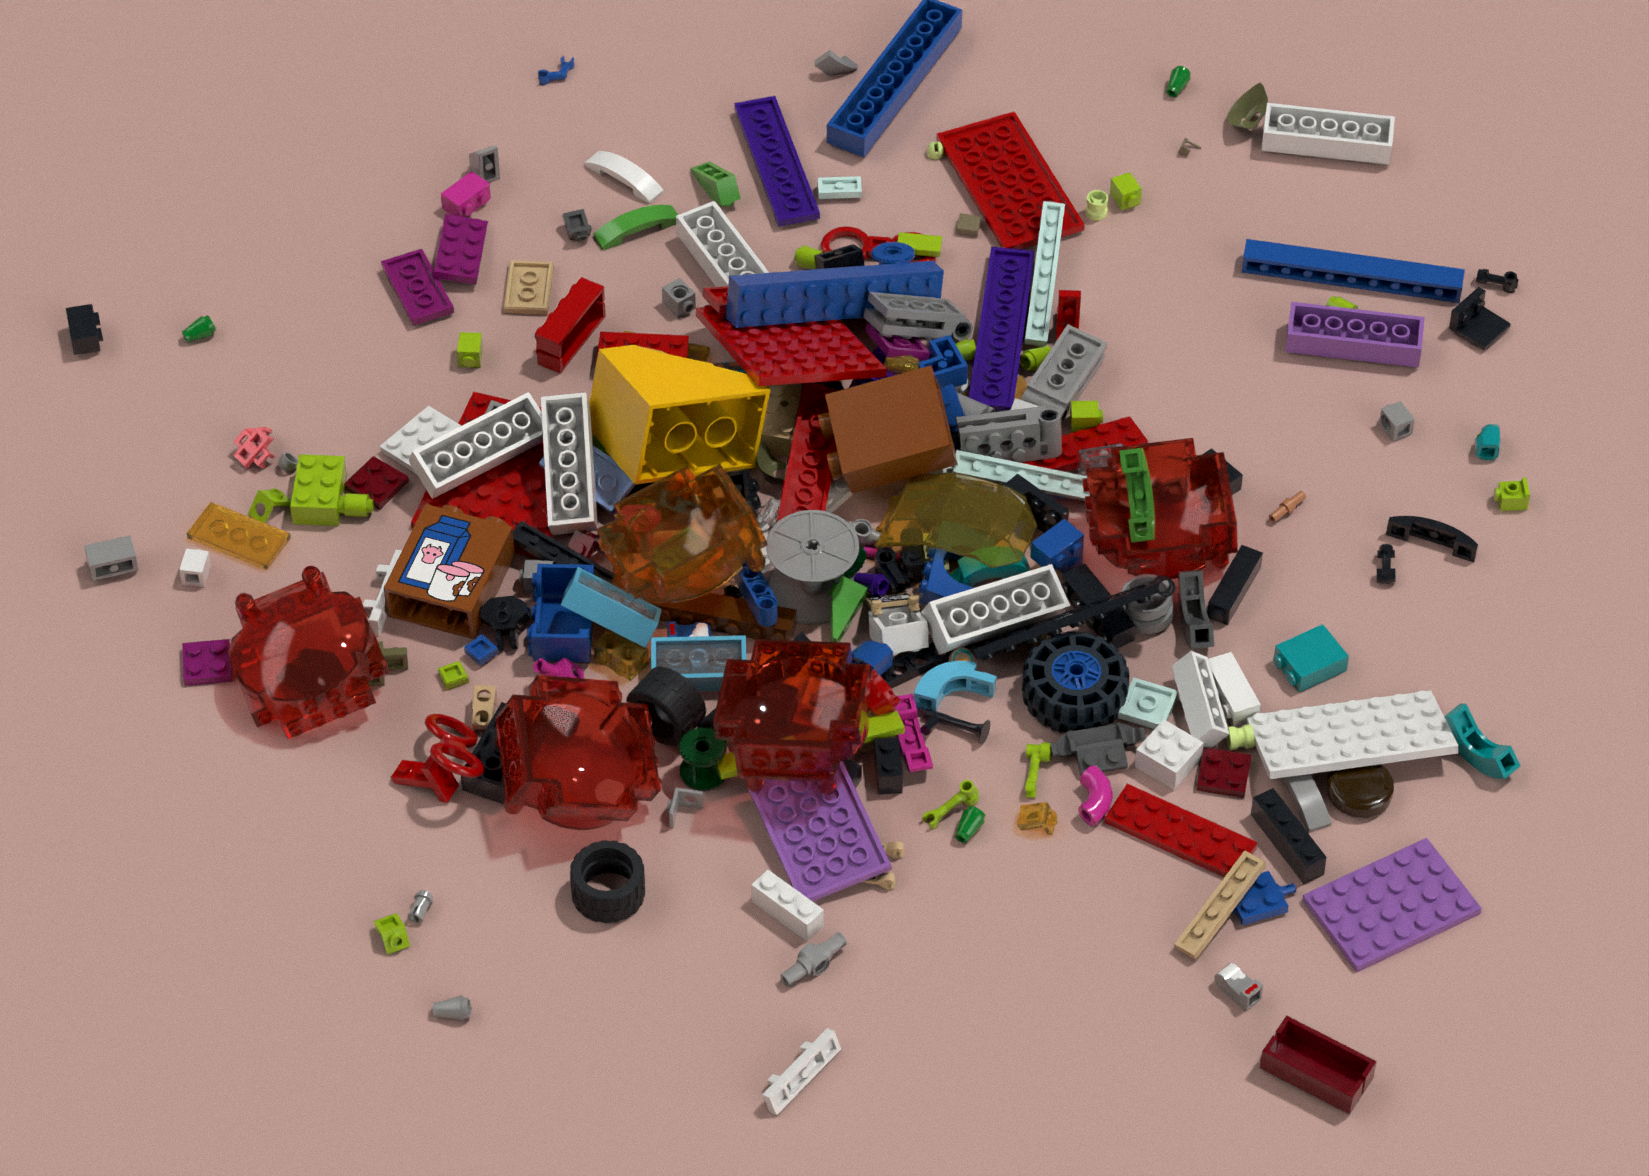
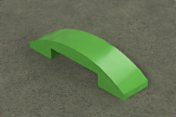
(634, 221)
(1139, 494)

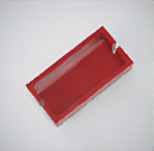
(570, 325)

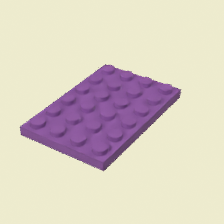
(821, 837)
(1391, 904)

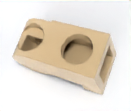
(483, 706)

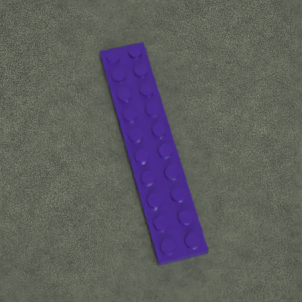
(1001, 327)

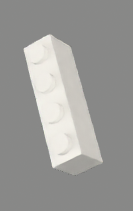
(1200, 699)

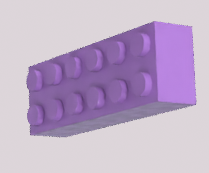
(1355, 334)

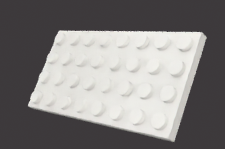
(1351, 734)

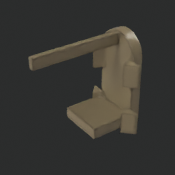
(1185, 151)

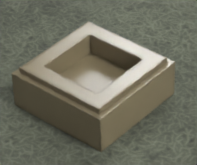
(968, 224)

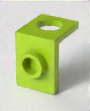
(269, 499)

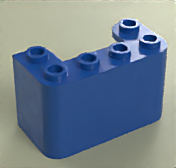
(557, 629)

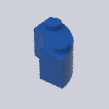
(873, 653)

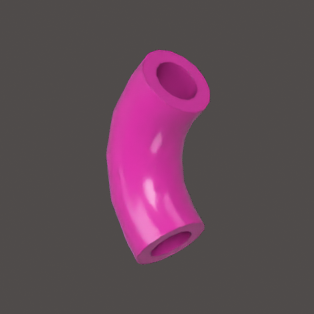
(1099, 795)

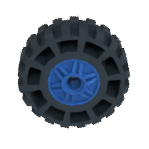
(1075, 682)

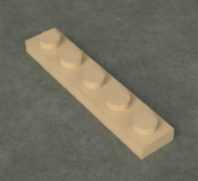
(1220, 905)

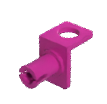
(560, 669)

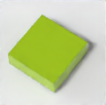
(453, 675)

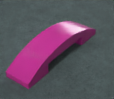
(911, 742)

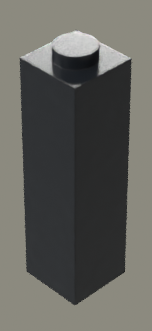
(1234, 584)

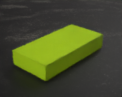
(922, 244)

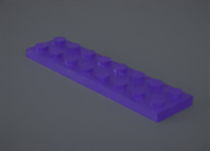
(777, 161)

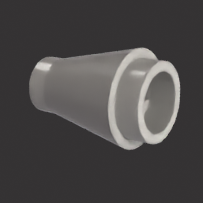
(453, 1008)

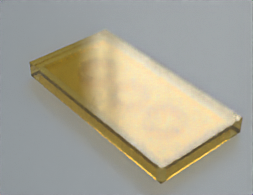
(238, 535)

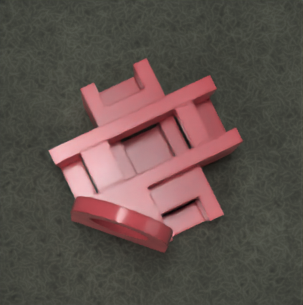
(250, 450)

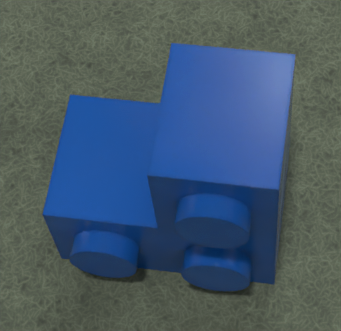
(946, 362)
(1060, 547)

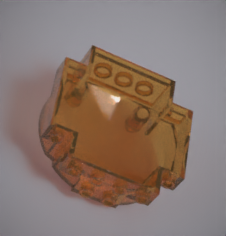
(682, 537)

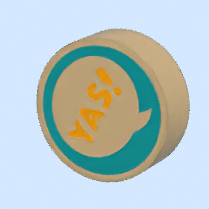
(961, 654)

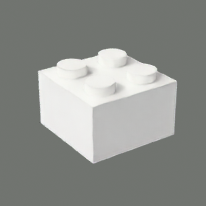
(899, 629)
(1169, 754)

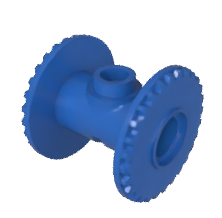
(892, 253)

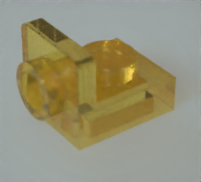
(1037, 816)

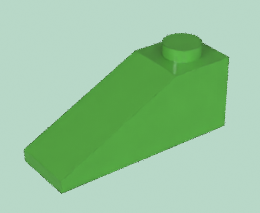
(717, 183)
(844, 604)

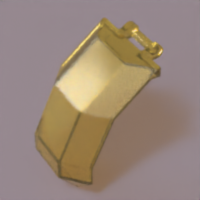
(960, 518)

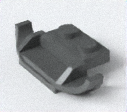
(1099, 746)

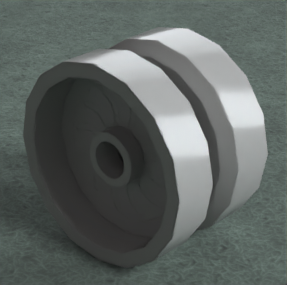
(1151, 615)

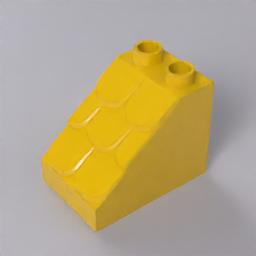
(674, 412)

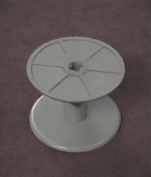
(807, 554)

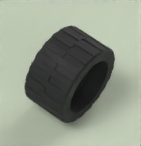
(672, 703)
(607, 858)

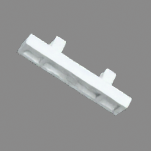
(377, 608)
(801, 1072)

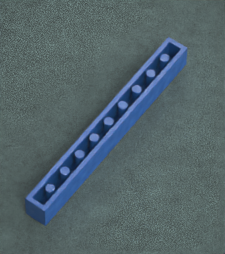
(1353, 270)

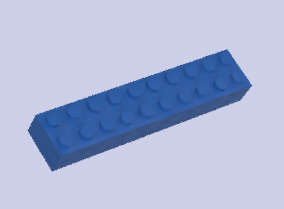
(894, 76)
(824, 292)

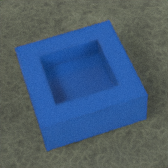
(481, 650)

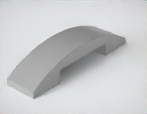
(1310, 802)

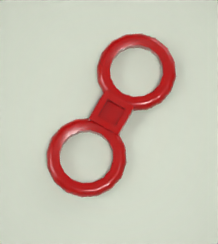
(868, 242)
(454, 745)

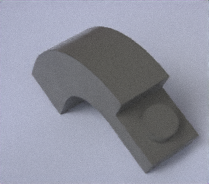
(1192, 609)

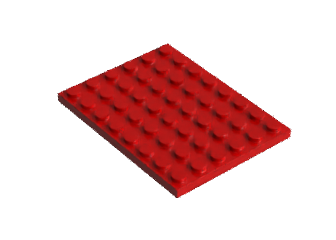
(793, 350)
(508, 491)

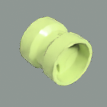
(1096, 205)
(1240, 737)

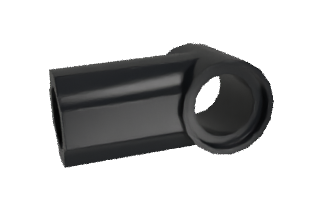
(888, 566)

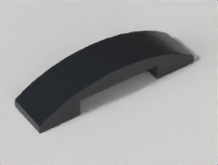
(1434, 531)

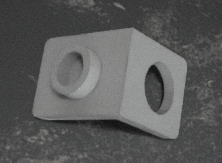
(679, 799)

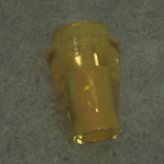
(901, 364)

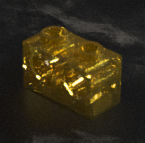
(621, 654)

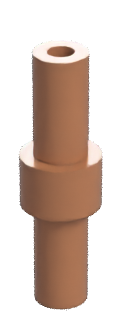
(1287, 506)

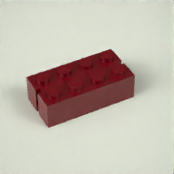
(1318, 1064)

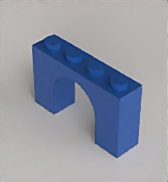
(937, 580)

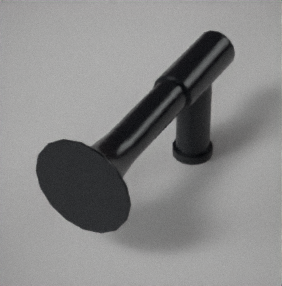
(934, 717)

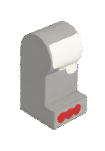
(1239, 986)

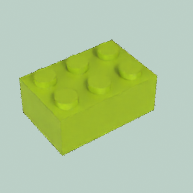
(318, 490)

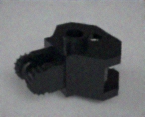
(505, 620)

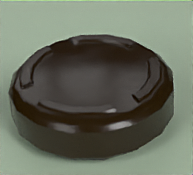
(1361, 790)

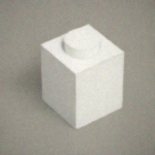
(195, 567)

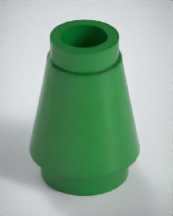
(1178, 80)
(199, 329)
(970, 822)

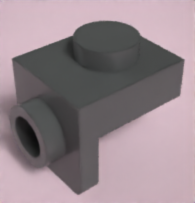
(577, 225)

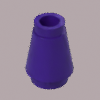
(875, 583)

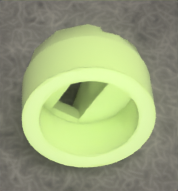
(931, 152)

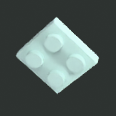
(1147, 703)

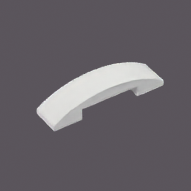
(627, 172)

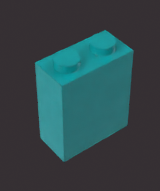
(1310, 658)

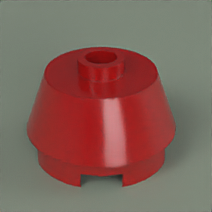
(882, 697)

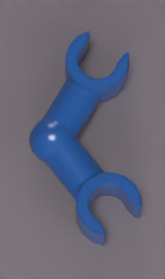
(546, 76)

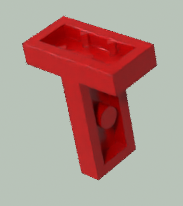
(1068, 310)
(426, 775)

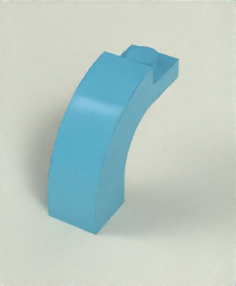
(950, 678)

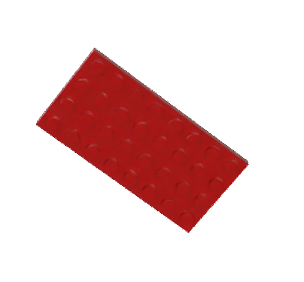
(1007, 179)

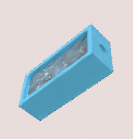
(611, 607)
(698, 657)

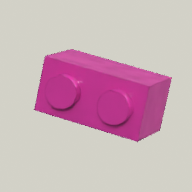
(466, 195)

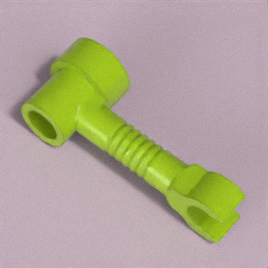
(1038, 754)
(967, 795)

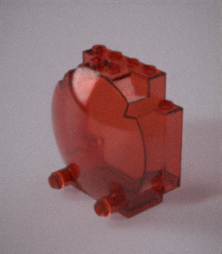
(1190, 505)
(305, 654)
(793, 711)
(576, 752)

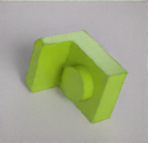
(392, 932)

